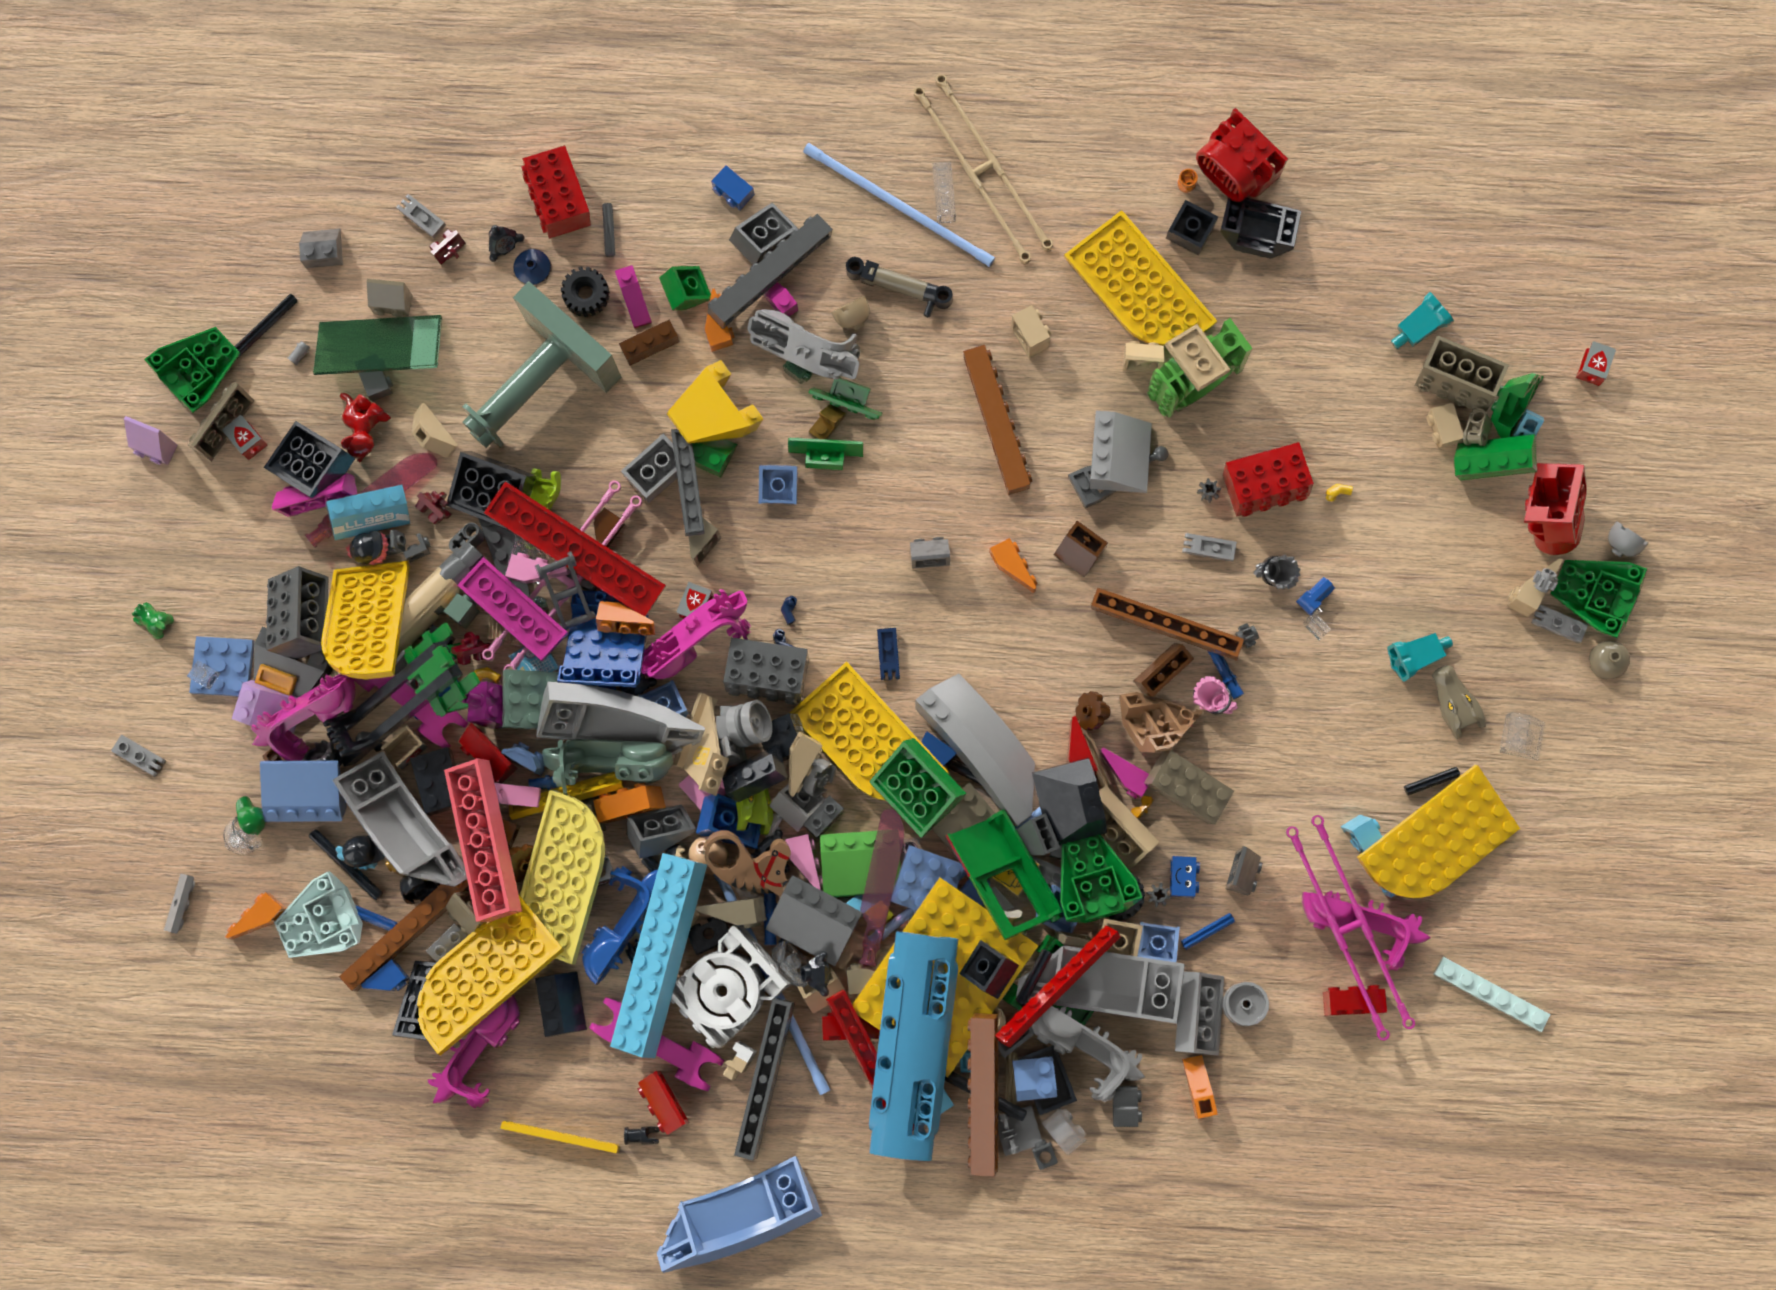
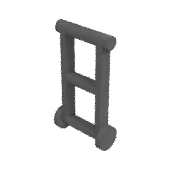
(542, 574)

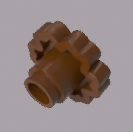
(1092, 711)
(520, 860)

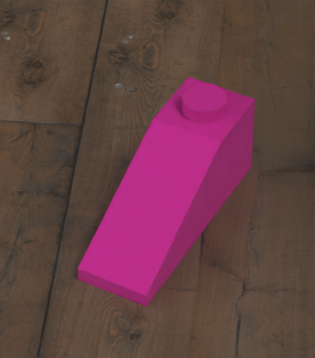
(633, 296)
(1127, 774)

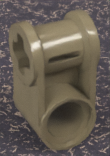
(1477, 428)

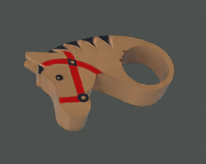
(751, 874)

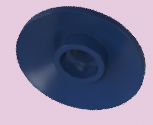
(534, 274)

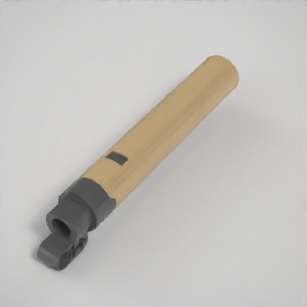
(437, 591)

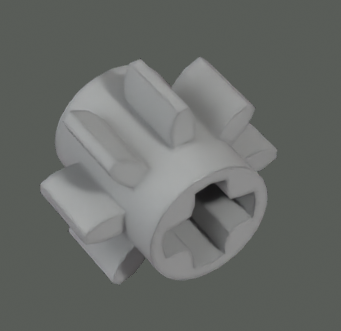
(1545, 580)

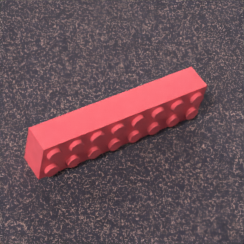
(482, 840)

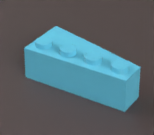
(1364, 834)

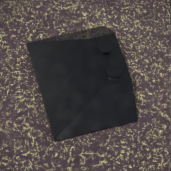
(1260, 227)
(1071, 800)
(407, 1020)

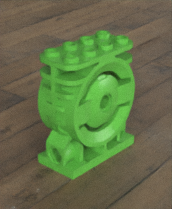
(1173, 388)

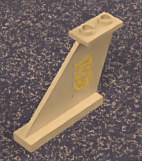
(704, 759)

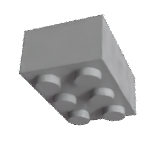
(652, 469)

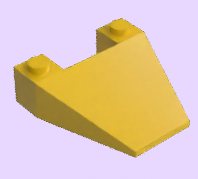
(708, 413)

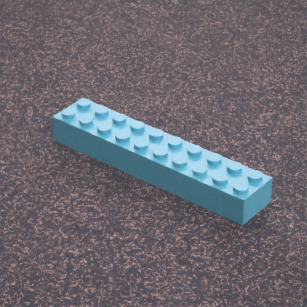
(658, 956)

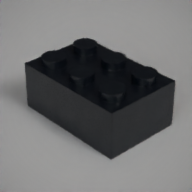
(432, 780)
(1065, 1092)

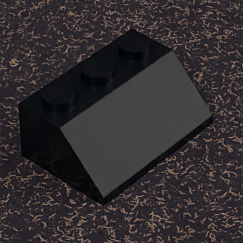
(755, 774)
(561, 1004)

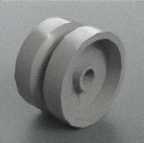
(749, 724)
(1257, 1003)

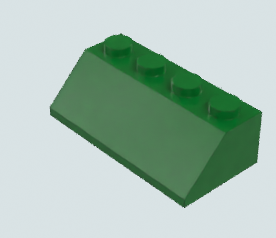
(1496, 458)

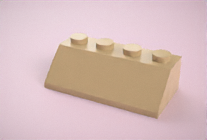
(1124, 831)

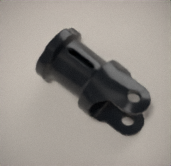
(640, 1135)

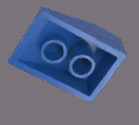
(721, 814)

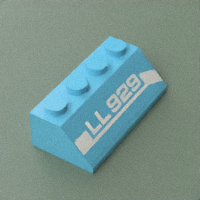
(368, 512)

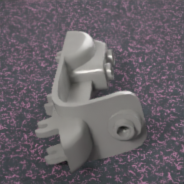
(790, 341)
(1065, 1033)

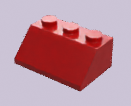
(481, 747)
(662, 1103)

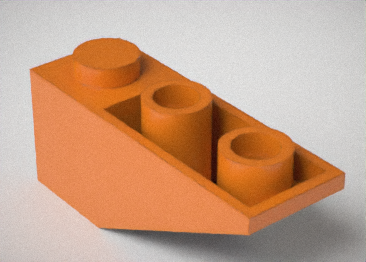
(717, 337)
(1009, 562)
(621, 619)
(260, 915)
(1199, 1087)

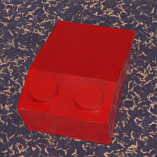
(1077, 745)

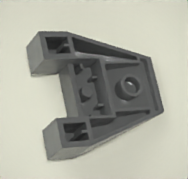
(308, 675)

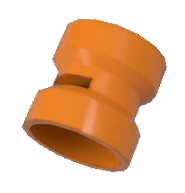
(1188, 176)

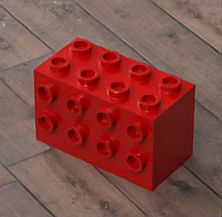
(555, 192)
(1268, 479)

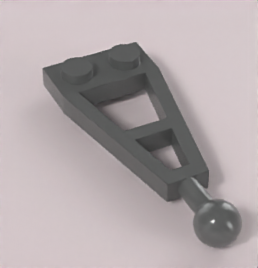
(1081, 480)

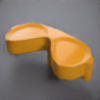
(1146, 802)

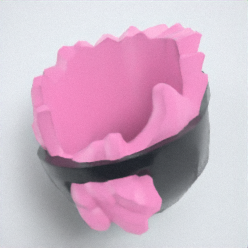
(1213, 696)

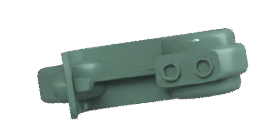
(628, 759)

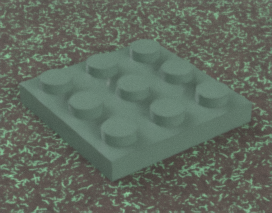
(524, 696)

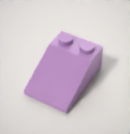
(149, 441)
(255, 700)

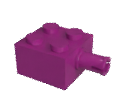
(486, 705)

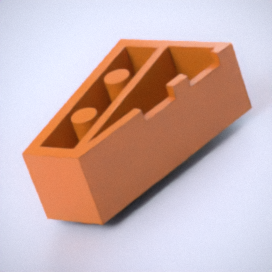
(628, 802)

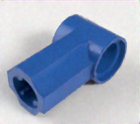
(1312, 598)

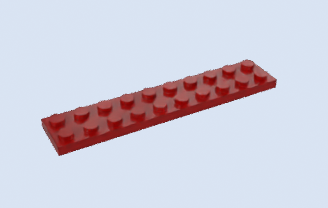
(558, 537)

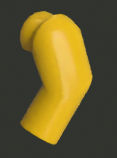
(1338, 489)
(487, 673)

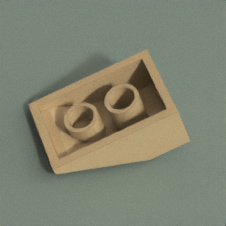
(1526, 597)

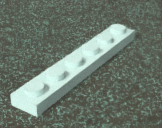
(1492, 994)

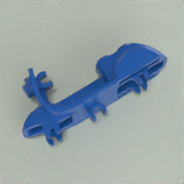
(608, 943)

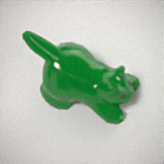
(153, 620)

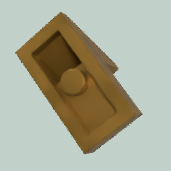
(827, 422)

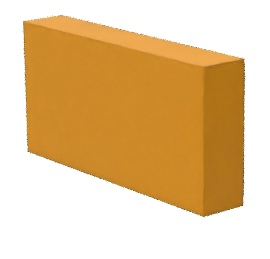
(276, 679)

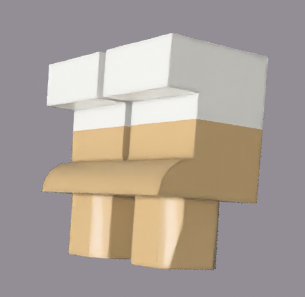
(740, 1062)

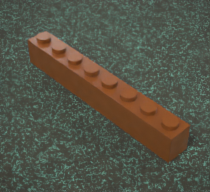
(996, 419)
(1167, 624)
(400, 935)
(984, 1094)

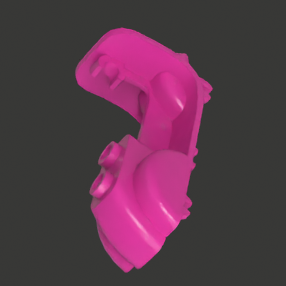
(675, 648)
(325, 701)
(1403, 930)
(490, 1030)

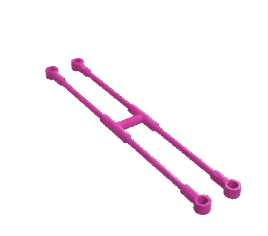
(1339, 932)

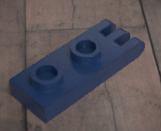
(888, 652)

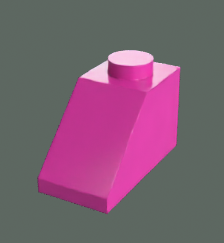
(781, 300)

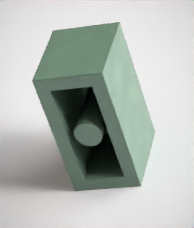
(462, 610)

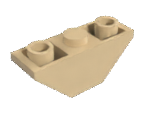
(431, 433)

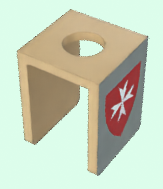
(398, 738)

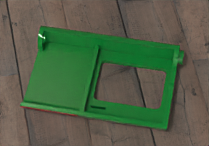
(996, 848)

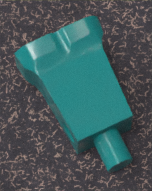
(1422, 322)
(1412, 656)

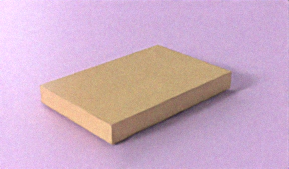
(1197, 357)

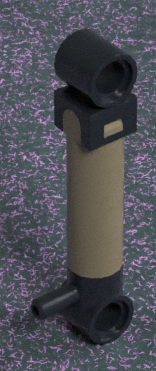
(873, 275)

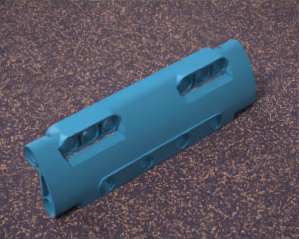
(914, 1046)

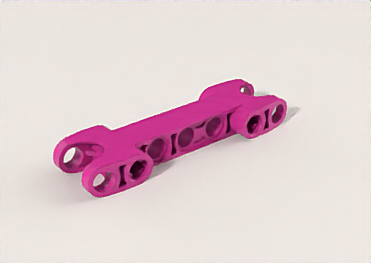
(432, 724)
(687, 1060)

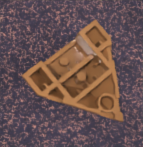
(1155, 723)

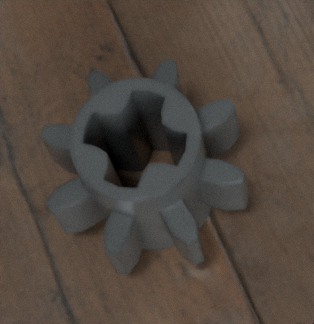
(1208, 496)
(1248, 633)
(1154, 898)

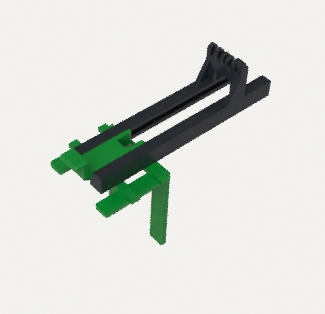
(434, 670)

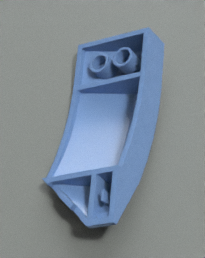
(739, 1217)

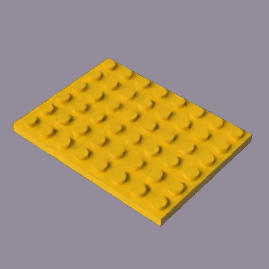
(953, 915)

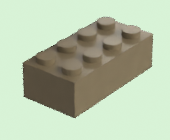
(1189, 787)

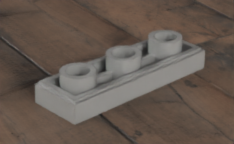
(179, 904)

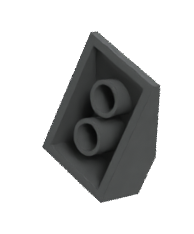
(761, 233)
(658, 830)
(1243, 871)

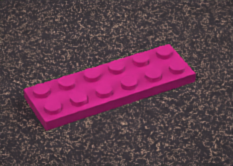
(513, 609)

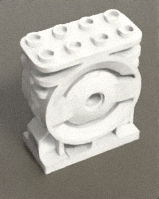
(721, 1029)

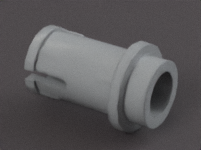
(299, 352)

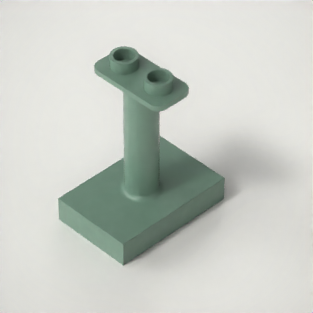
(563, 342)

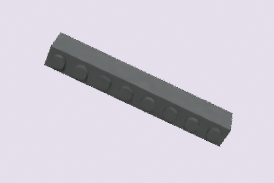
(769, 271)
(764, 1079)

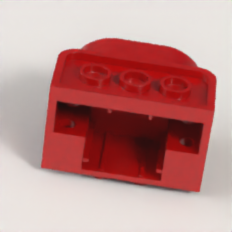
(1240, 159)
(1557, 507)

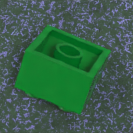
(685, 287)
(714, 455)

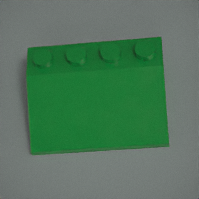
(917, 787)

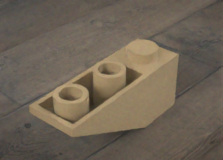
(802, 754)

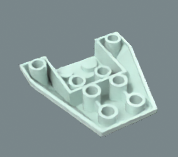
(320, 919)

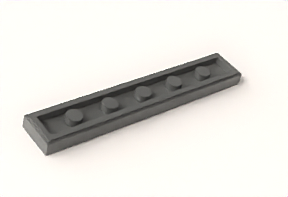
(687, 485)

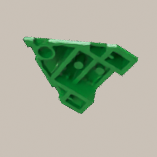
(1513, 402)

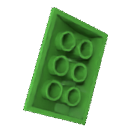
(847, 862)

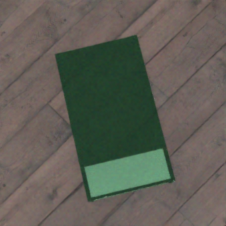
(377, 345)

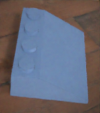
(300, 791)

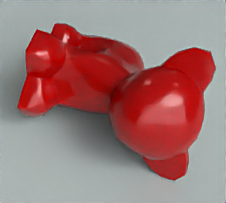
(360, 442)

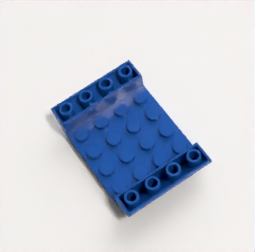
(599, 656)

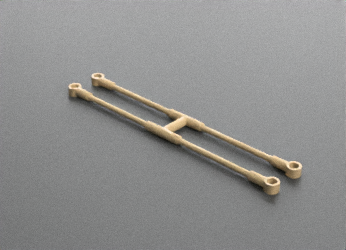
(973, 173)

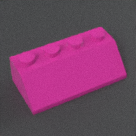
(294, 502)

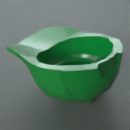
(249, 817)

